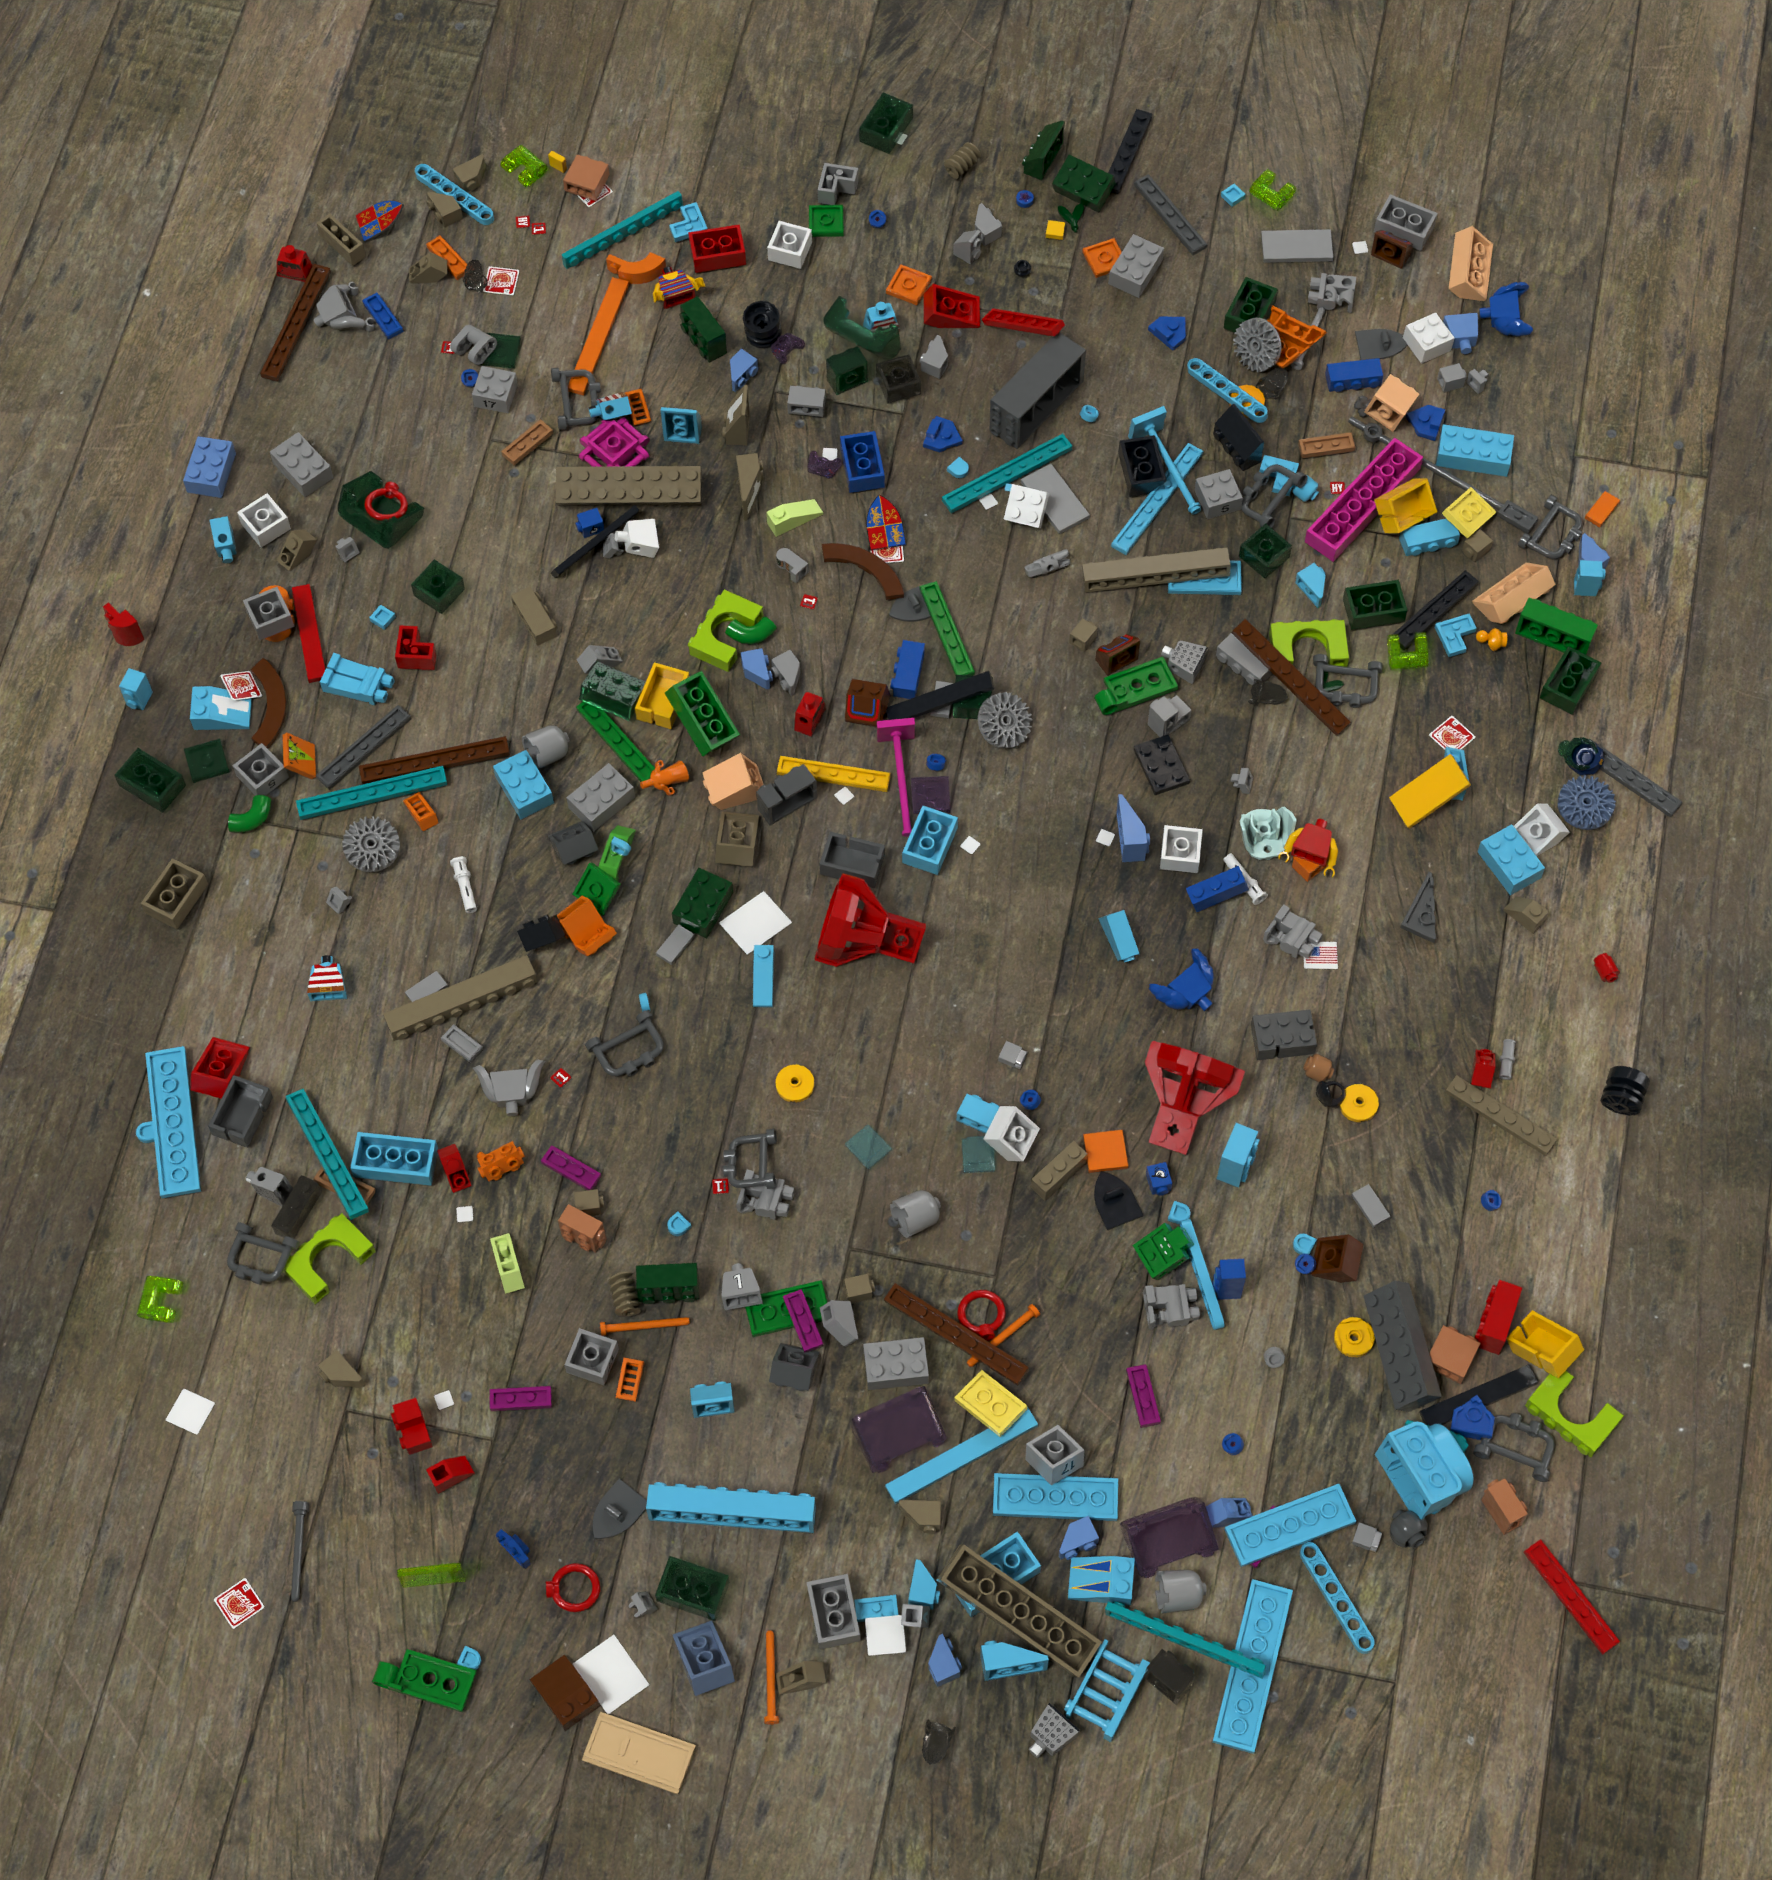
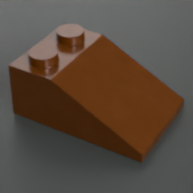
(565, 1692)

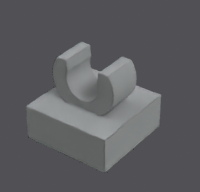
(1477, 380)
(610, 546)
(347, 549)
(1243, 780)
(338, 900)
(643, 1603)

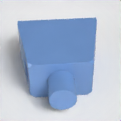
(1464, 329)

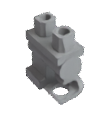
(1332, 291)
(1297, 933)
(768, 1200)
(1175, 1301)

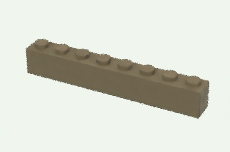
(1156, 569)
(460, 998)

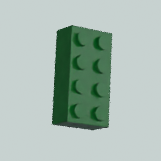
(1555, 627)
(702, 713)

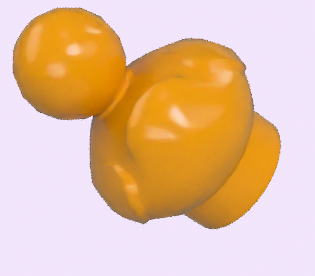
(1495, 638)

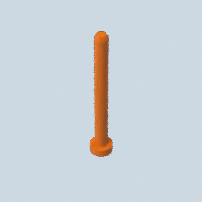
(1032, 1311)
(642, 1325)
(771, 1717)

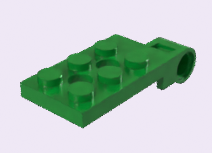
(1121, 693)
(411, 1675)

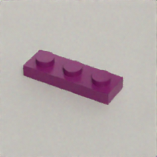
(571, 1168)
(803, 1321)
(1143, 1396)
(520, 1398)

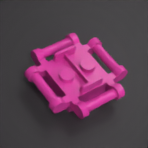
(614, 444)

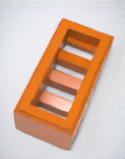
(634, 395)
(425, 821)
(631, 1362)

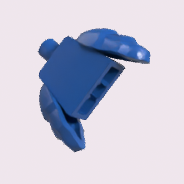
(1505, 310)
(1189, 987)

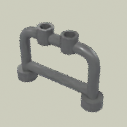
(594, 388)
(1298, 479)
(1566, 545)
(1337, 697)
(630, 1068)
(731, 1157)
(258, 1276)
(1534, 1430)

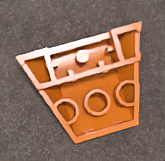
(1294, 336)

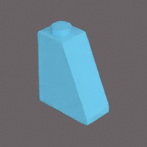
(1119, 935)

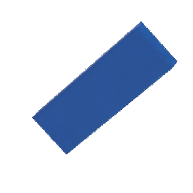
(382, 316)

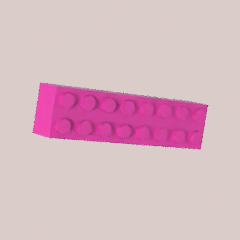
(1356, 504)

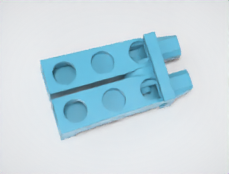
(355, 680)

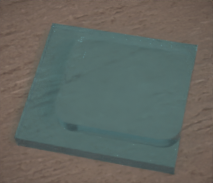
(868, 1147)
(977, 1155)

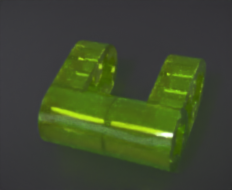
(534, 166)
(1262, 191)
(1411, 659)
(148, 1305)

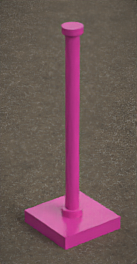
(895, 731)

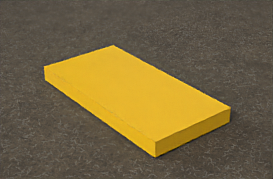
(1430, 791)

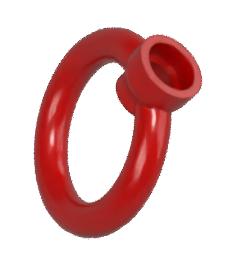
(390, 491)
(985, 1331)
(552, 1587)

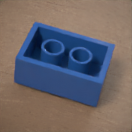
(862, 461)

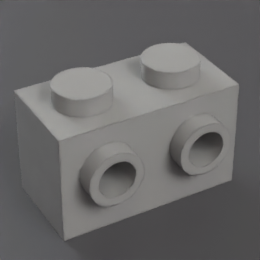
(806, 401)

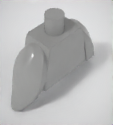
(510, 1087)

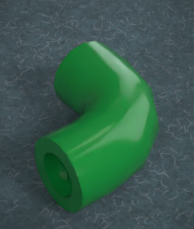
(751, 634)
(253, 818)

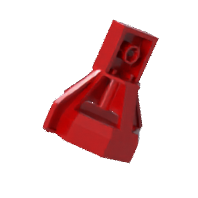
(873, 931)
(1182, 1101)

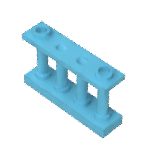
(1119, 1708)

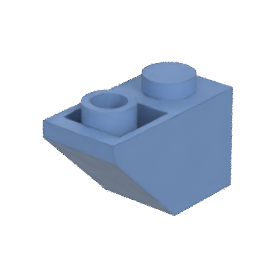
(742, 368)
(1591, 551)
(755, 668)
(1228, 1511)
(1079, 1536)
(942, 1663)

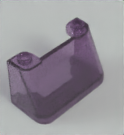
(897, 1428)
(1169, 1535)

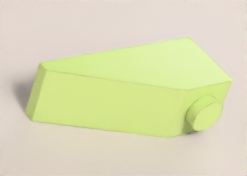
(792, 515)
(507, 1263)

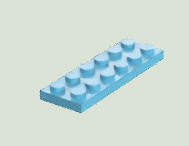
(1067, 1499)
(1290, 1525)

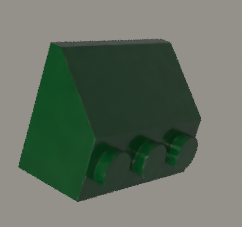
(1044, 150)

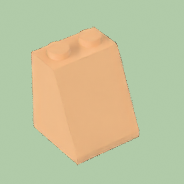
(1391, 402)
(732, 782)

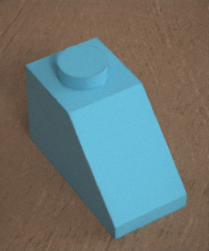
(1311, 582)
(923, 1587)

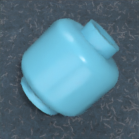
(1308, 491)

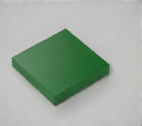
(826, 220)
(597, 887)

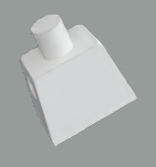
(639, 537)

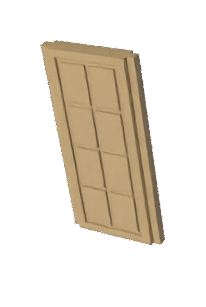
(639, 1753)

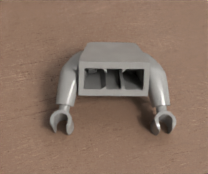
(337, 309)

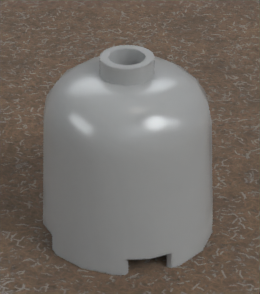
(546, 745)
(915, 1212)
(1179, 1590)

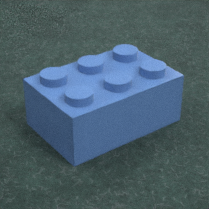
(209, 467)

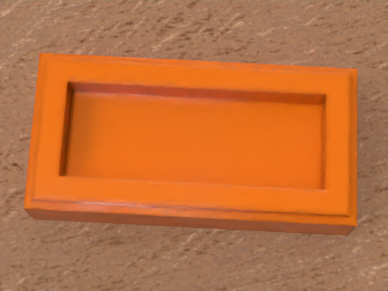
(1602, 509)

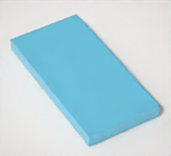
(1221, 585)

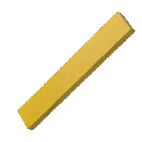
(838, 774)

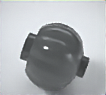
(1408, 1529)

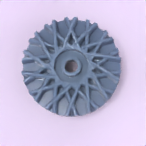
(1586, 803)

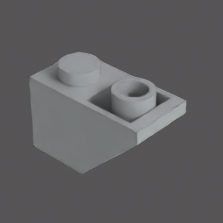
(989, 226)
(968, 246)
(935, 359)
(603, 654)
(787, 669)
(839, 1321)

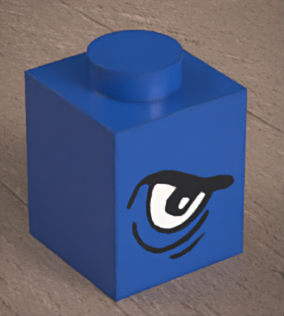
(589, 523)
(1159, 1179)

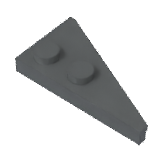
(1420, 916)

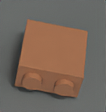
(586, 177)
(582, 1229)
(1453, 1353)
(1504, 1505)

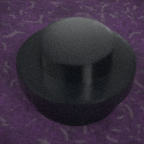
(1022, 268)

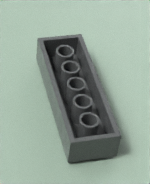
(1402, 1346)

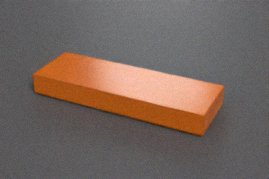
(455, 263)

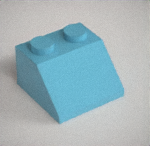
(712, 1399)

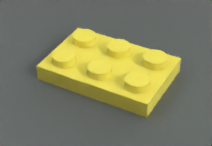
(1469, 512)
(991, 1403)

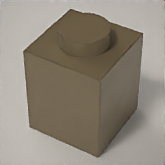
(1477, 545)
(1083, 635)
(589, 1202)
(859, 1288)

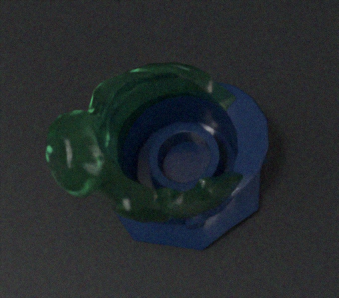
(1581, 755)

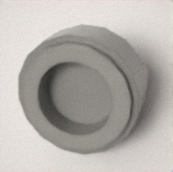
(1274, 1357)

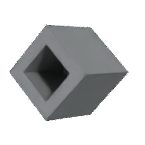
(1451, 377)
(915, 1615)

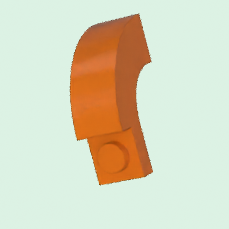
(637, 272)

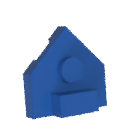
(1169, 330)
(1426, 421)
(941, 435)
(1473, 1420)
(515, 1547)

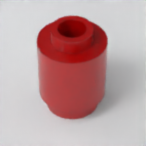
(1606, 968)

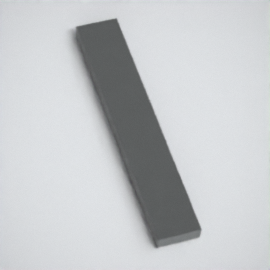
(1170, 214)
(363, 747)
(1639, 784)

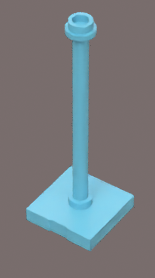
(1148, 425)

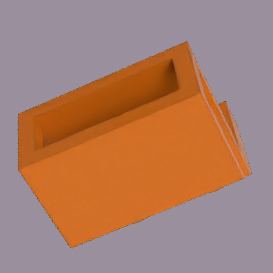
(585, 926)

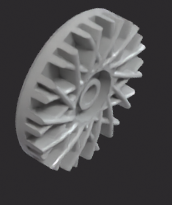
(1257, 344)
(1004, 720)
(366, 833)

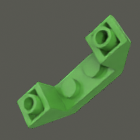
(611, 860)

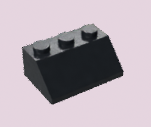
(1239, 438)
(1141, 465)

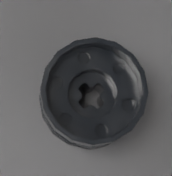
(762, 324)
(1625, 1090)

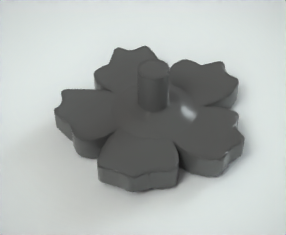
(1362, 404)

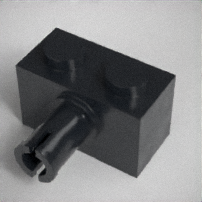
(540, 933)

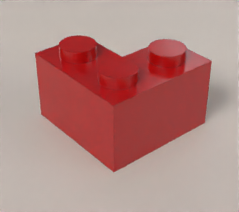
(413, 653)
(410, 1420)

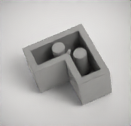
(834, 180)
(1167, 715)

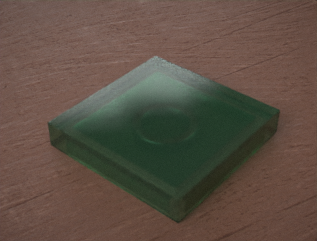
(505, 352)
(206, 760)

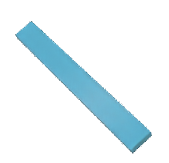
(1155, 501)
(956, 1458)

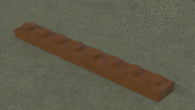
(295, 322)
(1291, 677)
(444, 757)
(956, 1334)

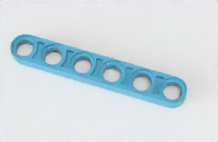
(456, 192)
(1228, 389)
(1203, 1278)
(1333, 1599)

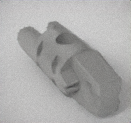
(1048, 564)

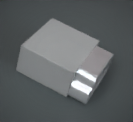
(1012, 1055)
(1367, 1537)

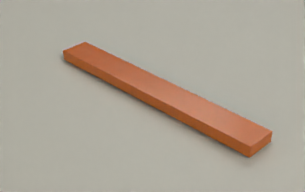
(599, 333)

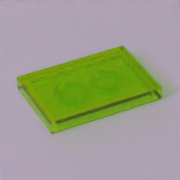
(431, 1575)

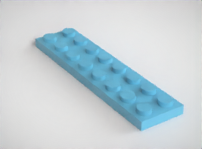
(173, 1122)
(1245, 1693)

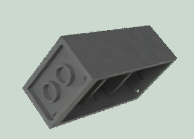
(1037, 390)

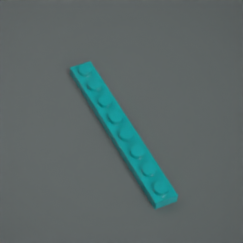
(621, 230)
(1007, 473)
(371, 792)
(327, 1154)
(1193, 1642)

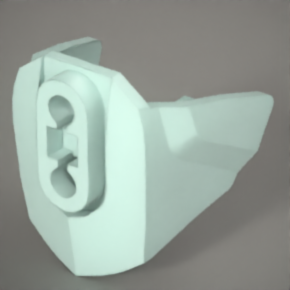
(1266, 829)

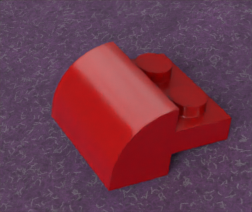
(123, 626)

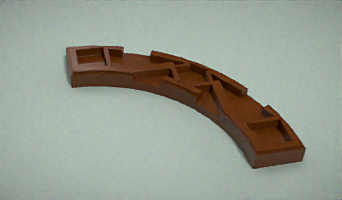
(867, 561)
(276, 703)

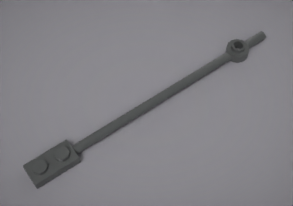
(1509, 511)

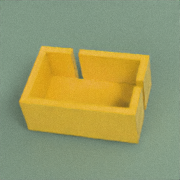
(1405, 505)
(653, 703)
(1546, 1344)

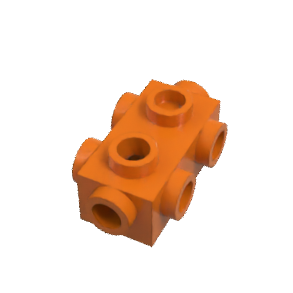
(500, 1161)

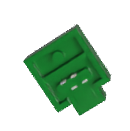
(1163, 1250)

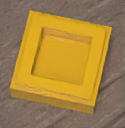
(557, 161)
(1055, 230)

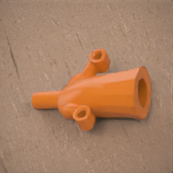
(661, 778)

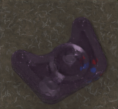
(784, 345)
(822, 466)

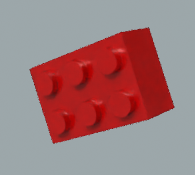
(717, 248)
(1497, 1316)

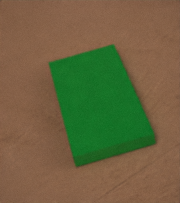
(773, 1313)

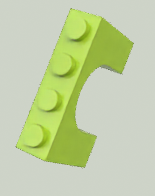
(726, 608)
(1329, 633)
(338, 1233)
(1586, 1436)

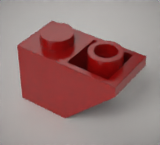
(1483, 1068)
(454, 1168)
(449, 1472)

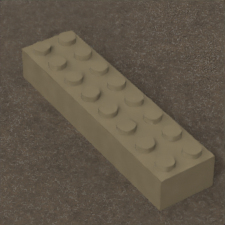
(629, 485)
(1019, 1611)

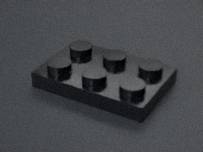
(1161, 764)

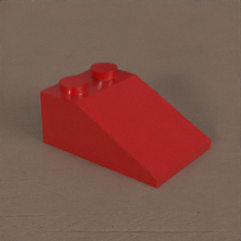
(951, 308)
(217, 1067)

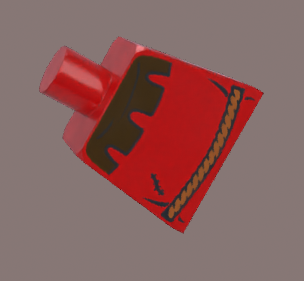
(293, 264)
(812, 709)

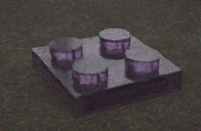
(930, 792)

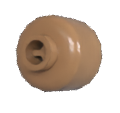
(1318, 1068)

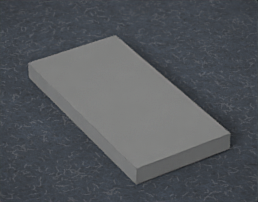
(1297, 246)
(1062, 507)

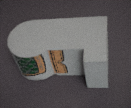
(792, 563)

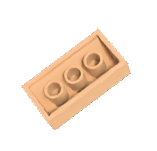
(1470, 265)
(1513, 591)

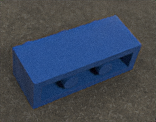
(1354, 375)
(908, 669)
(1217, 889)
(1229, 1279)

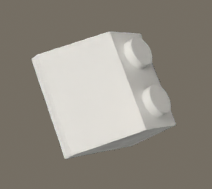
(1541, 828)

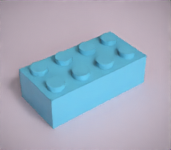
(1475, 450)
(394, 1158)
(1013, 1559)

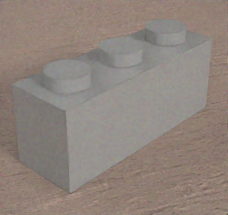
(1241, 660)

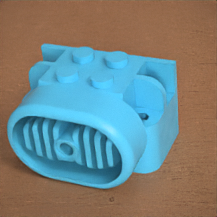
(1425, 1466)

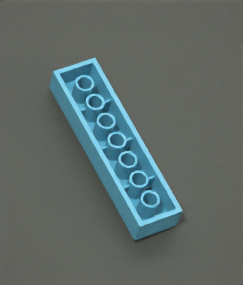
(731, 1508)

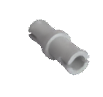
(1507, 1059)

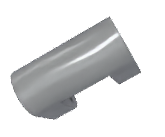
(480, 340)

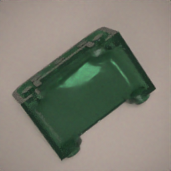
(881, 342)
(353, 511)

